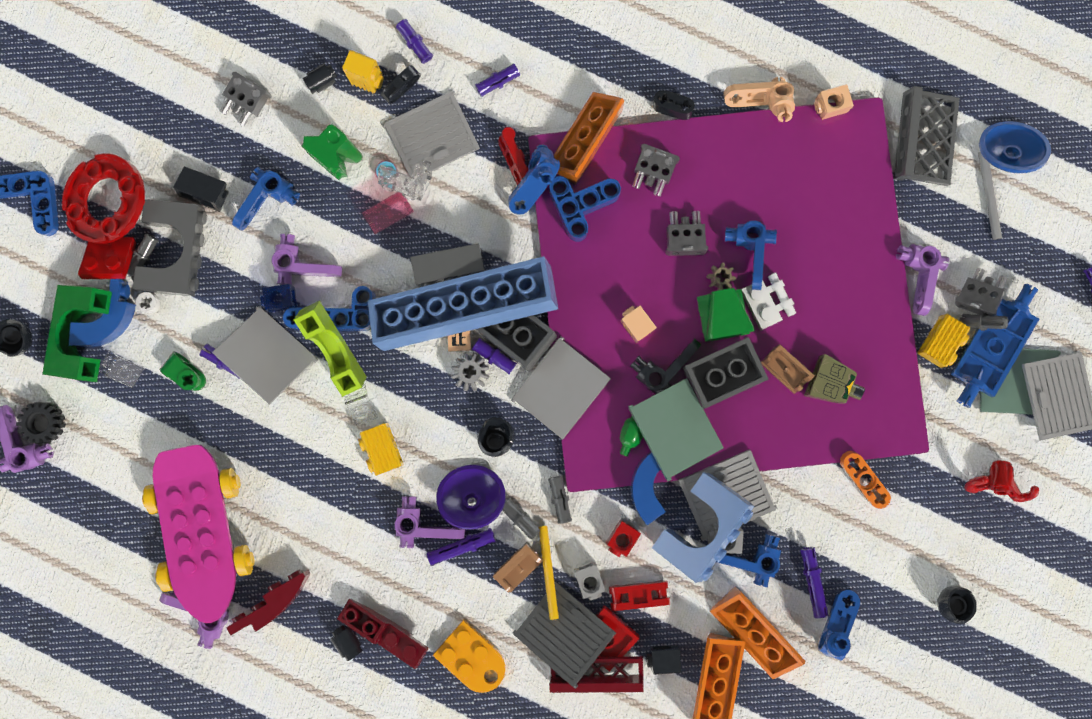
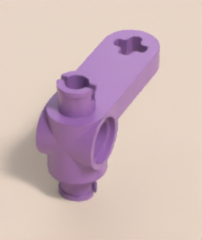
(287, 249)
(927, 273)
(13, 445)
(410, 511)
(207, 630)

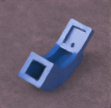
(109, 325)
(642, 489)

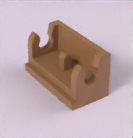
(786, 369)
(517, 567)

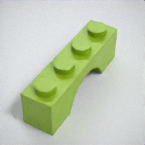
(318, 327)

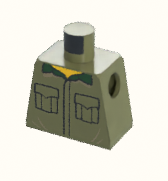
(833, 382)

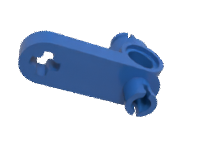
(540, 173)
(283, 192)
(741, 237)
(768, 549)
(835, 636)

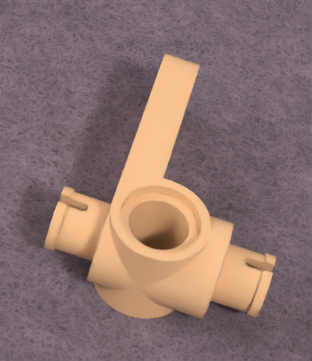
(775, 94)

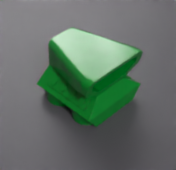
(332, 150)
(724, 315)

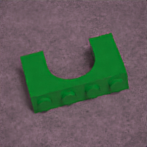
(71, 306)

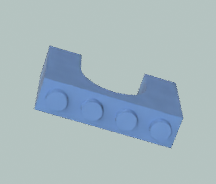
(731, 513)

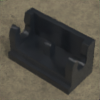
(201, 189)

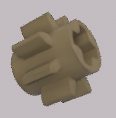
(725, 273)

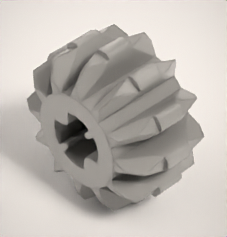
(474, 378)

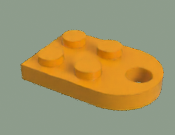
(470, 656)

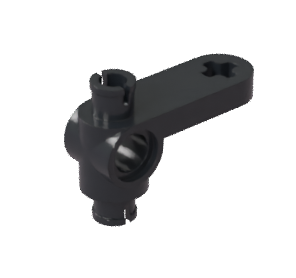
(645, 369)

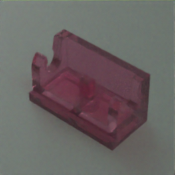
(387, 212)

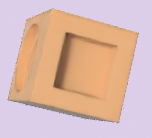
(842, 98)
(637, 323)

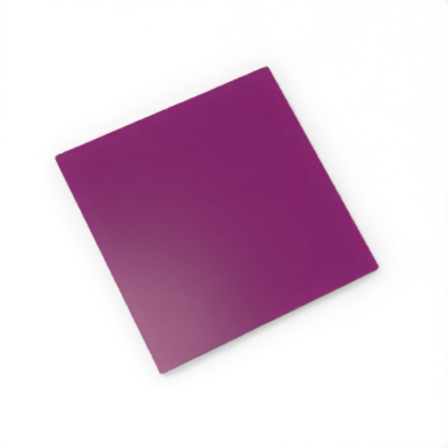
(835, 250)

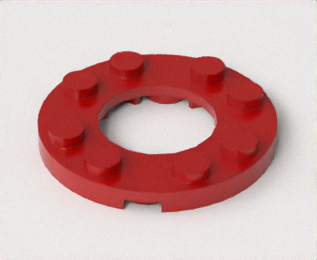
(77, 192)

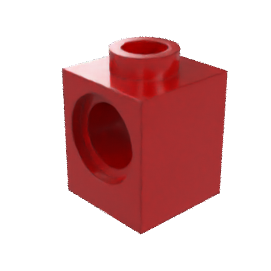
(622, 528)

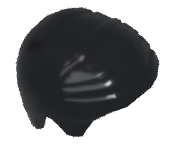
(14, 338)
(496, 437)
(957, 604)

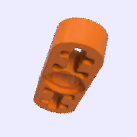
(860, 462)

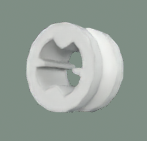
(140, 301)

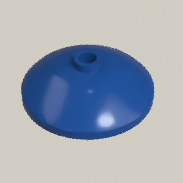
(1014, 147)

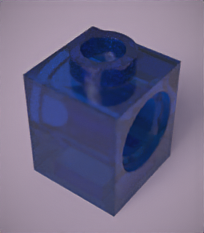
(288, 298)

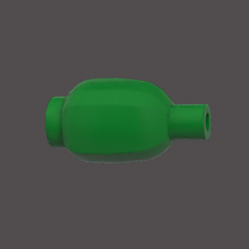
(630, 436)

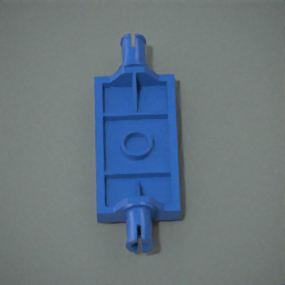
(994, 351)

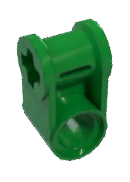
(181, 370)

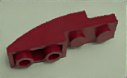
(277, 599)
(384, 632)

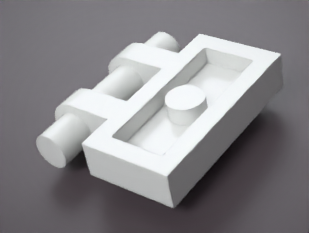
(762, 305)

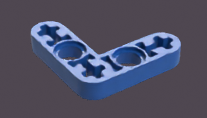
(36, 193)

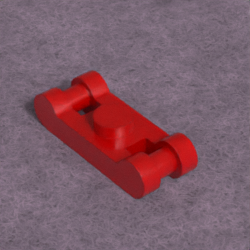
(513, 155)
(639, 595)

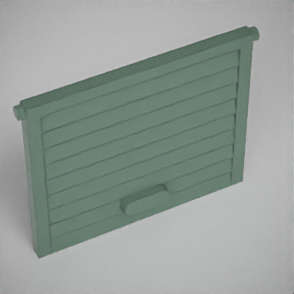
(1013, 393)
(676, 428)

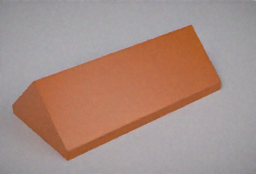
(587, 135)
(760, 636)
(719, 677)

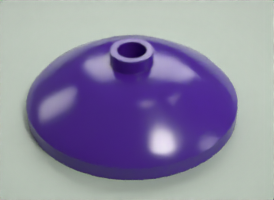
(469, 485)

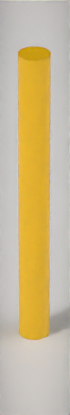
(548, 573)

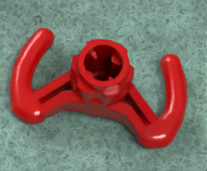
(1001, 482)

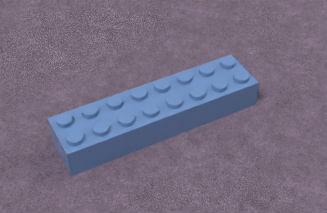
(462, 304)

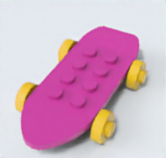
(196, 530)

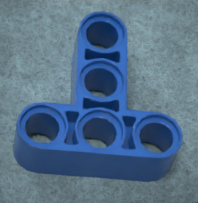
(568, 197)

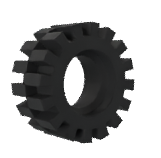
(28, 418)

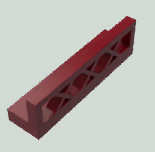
(603, 683)

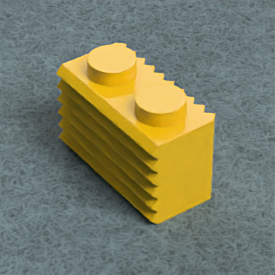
(363, 71)
(944, 341)
(381, 449)

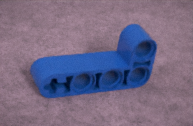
(352, 314)

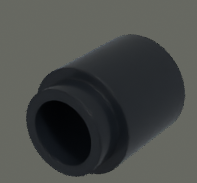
(320, 78)
(346, 642)

